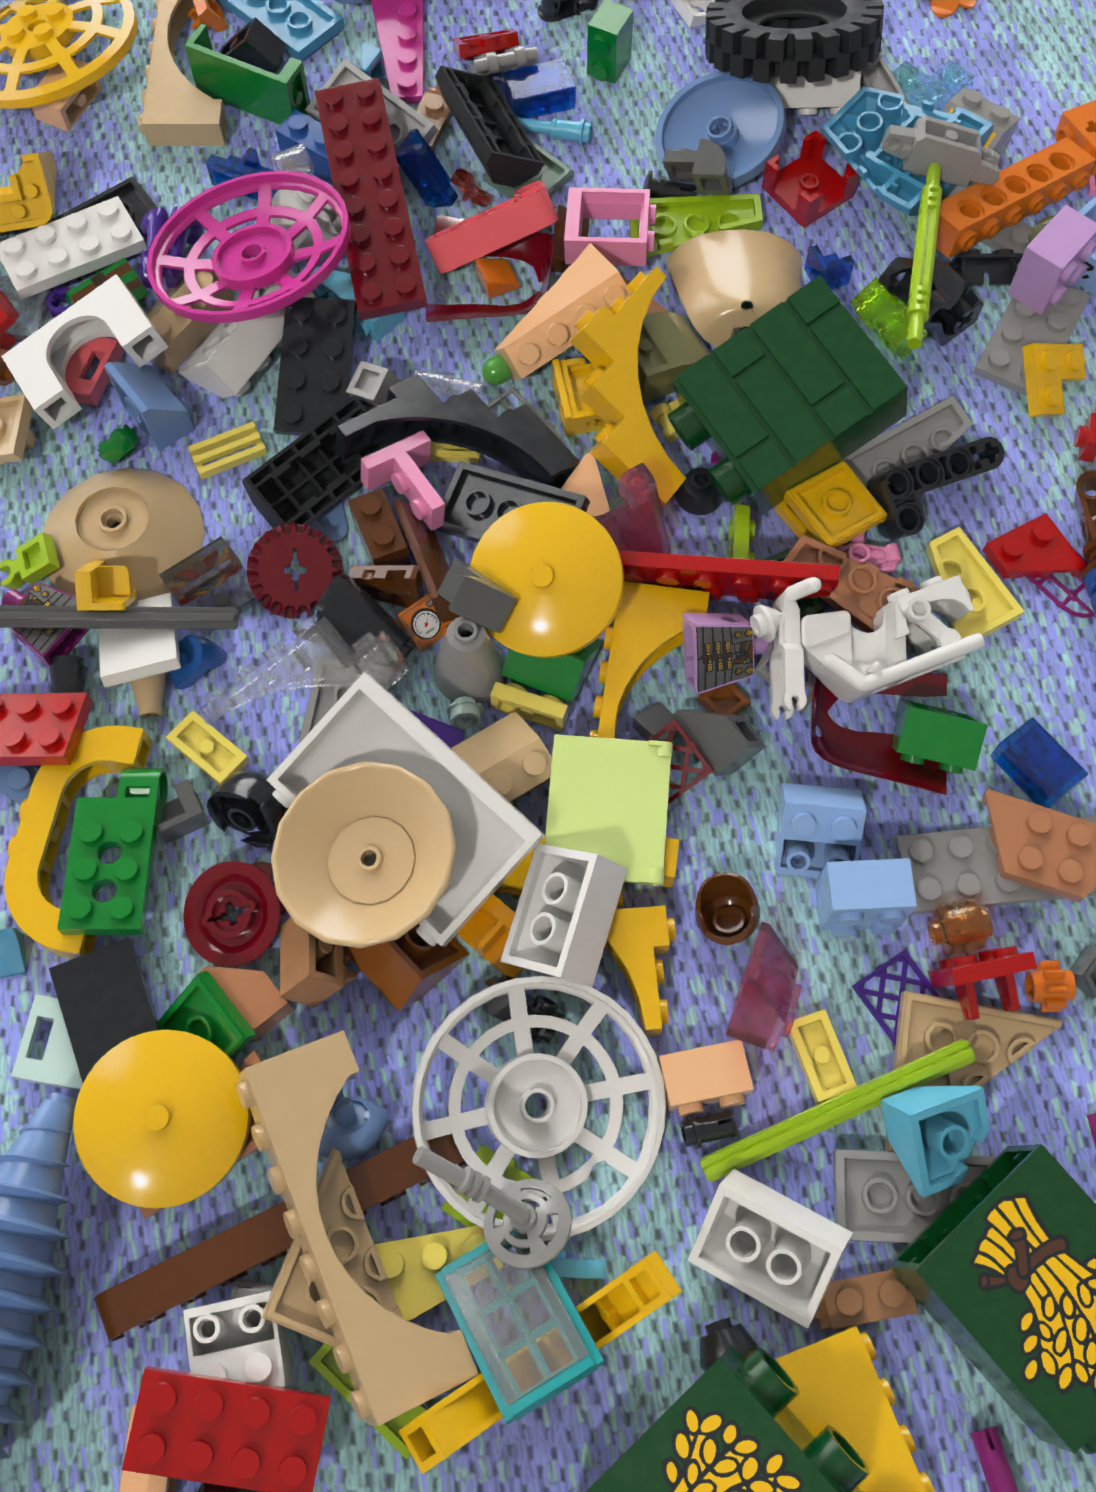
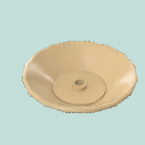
(155, 529)
(332, 832)

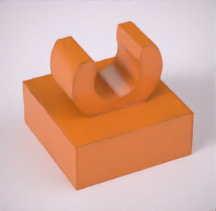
(208, 13)

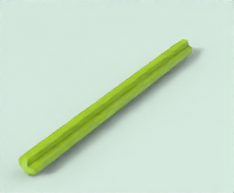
(836, 1110)

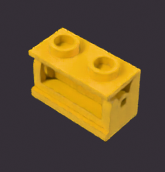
(569, 384)

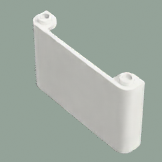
(486, 827)

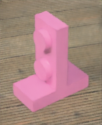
(401, 466)

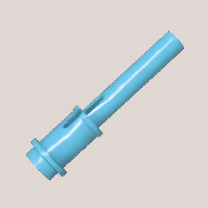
(560, 129)

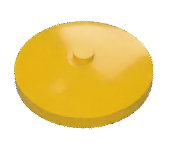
(559, 570)
(161, 1119)

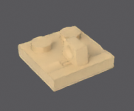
(14, 428)

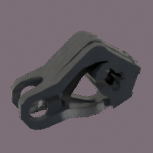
(951, 303)

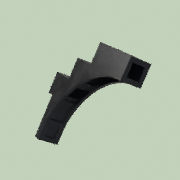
(463, 420)

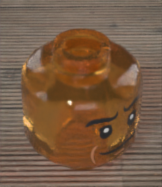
(960, 926)

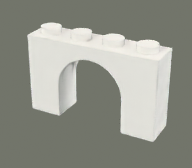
(42, 357)

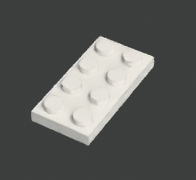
(70, 247)

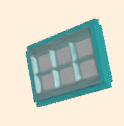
(518, 1328)

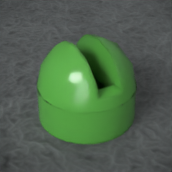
(496, 370)

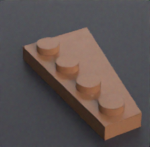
(860, 587)

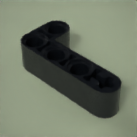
(935, 473)

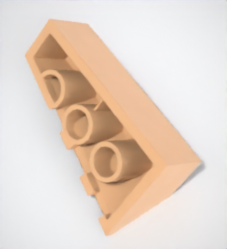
(551, 322)

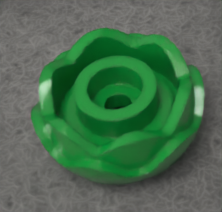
(119, 445)

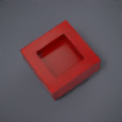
(1086, 439)

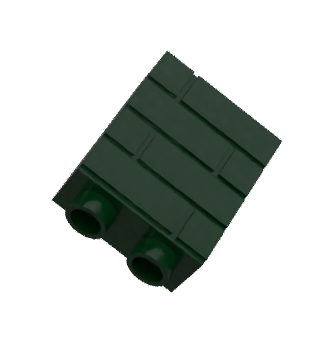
(787, 398)

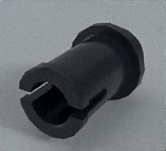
(707, 1128)

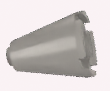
(468, 662)

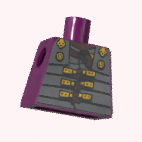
(45, 642)

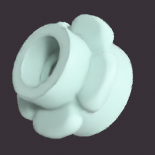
(465, 708)

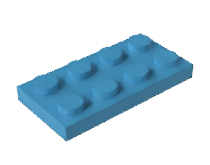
(298, 23)

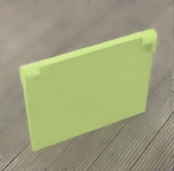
(611, 801)

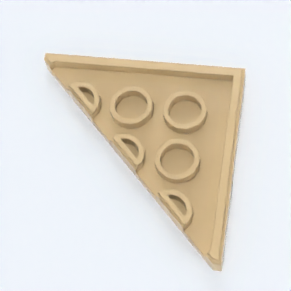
(996, 1037)
(292, 1297)

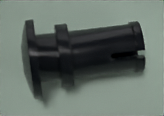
(663, 188)

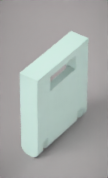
(59, 1063)

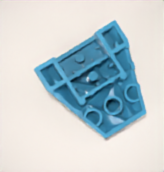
(858, 135)

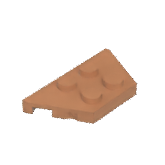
(1042, 846)

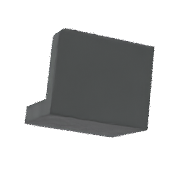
(182, 814)

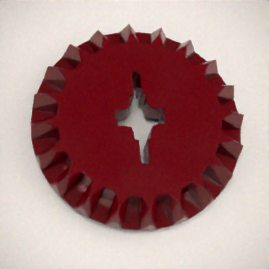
(275, 552)
(211, 898)

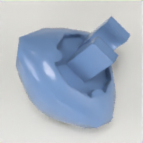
(353, 1127)

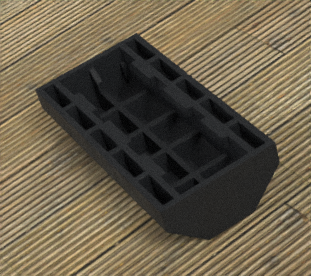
(489, 126)
(308, 473)

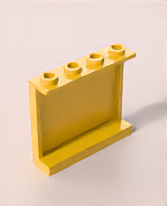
(844, 1391)

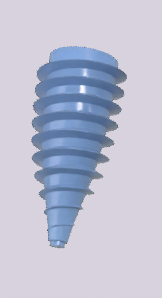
(28, 1220)

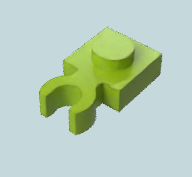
(33, 562)

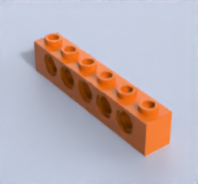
(1020, 191)

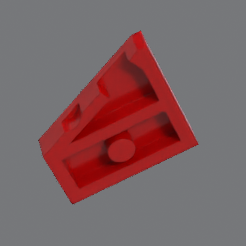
(475, 45)
(1034, 551)

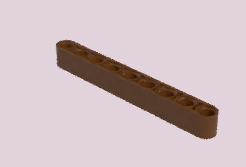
(251, 1243)

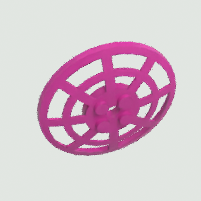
(266, 242)

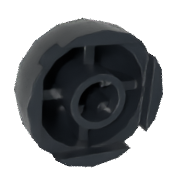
(247, 802)

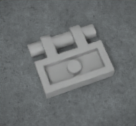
(511, 59)

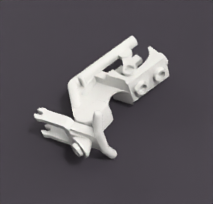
(855, 661)

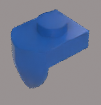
(196, 658)

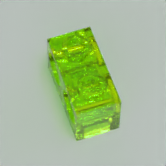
(884, 316)

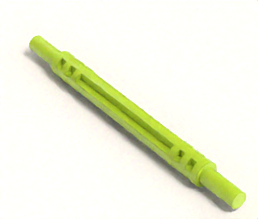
(924, 256)

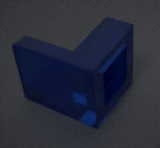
(833, 270)

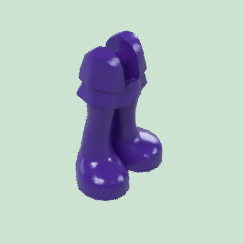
(150, 226)

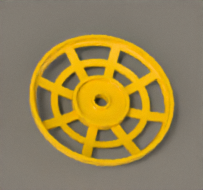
(46, 31)

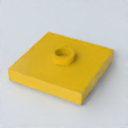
(835, 505)

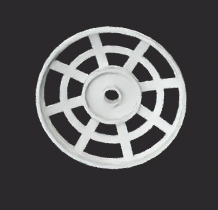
(560, 1085)

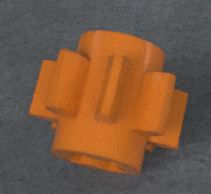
(1050, 986)

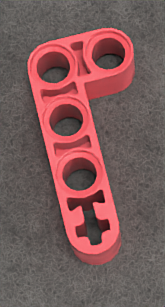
(492, 228)

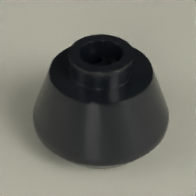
(698, 493)
(720, 1338)

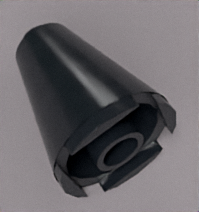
(357, 613)

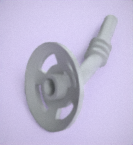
(517, 1214)

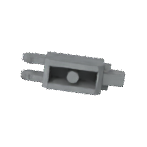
(946, 143)

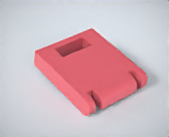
(91, 390)

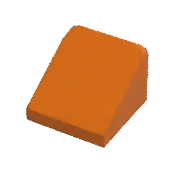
(496, 276)

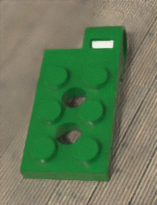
(109, 823)

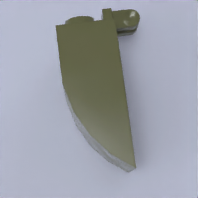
(664, 350)

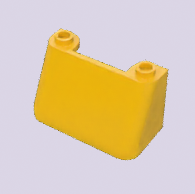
(31, 195)

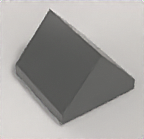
(1085, 971)

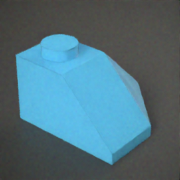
(936, 1132)

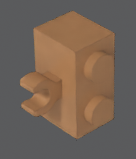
(310, 967)

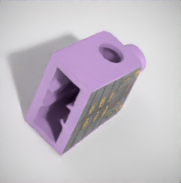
(718, 649)

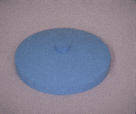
(732, 112)

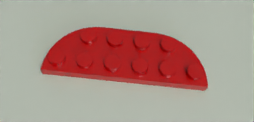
(724, 576)

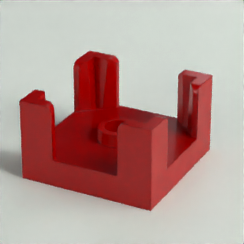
(808, 184)

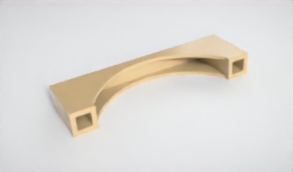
(173, 107)
(387, 1357)

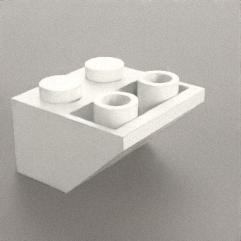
(326, 219)
(237, 1343)

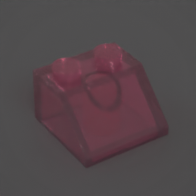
(765, 993)

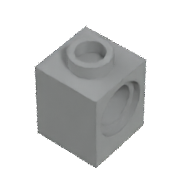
(371, 384)

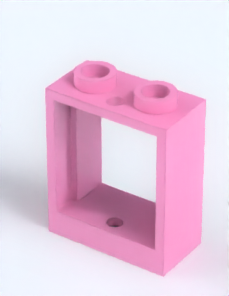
(610, 204)

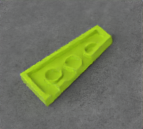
(687, 217)

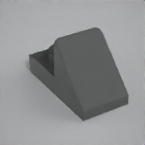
(476, 597)

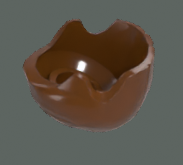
(727, 908)

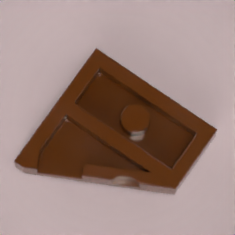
(390, 583)

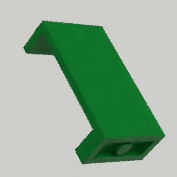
(245, 85)

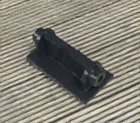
(999, 265)
(540, 1005)

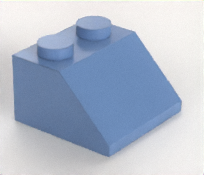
(151, 402)

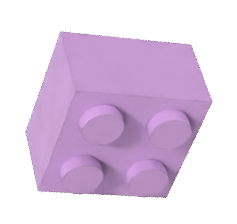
(1054, 260)

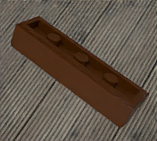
(427, 556)

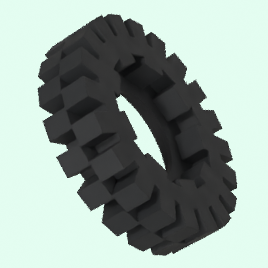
(793, 37)

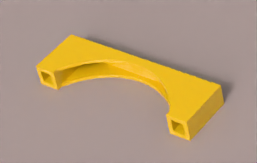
(642, 633)

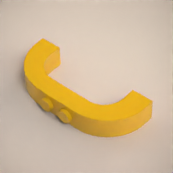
(42, 827)

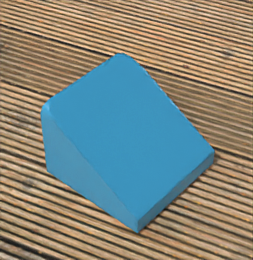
(372, 61)
(12, 953)

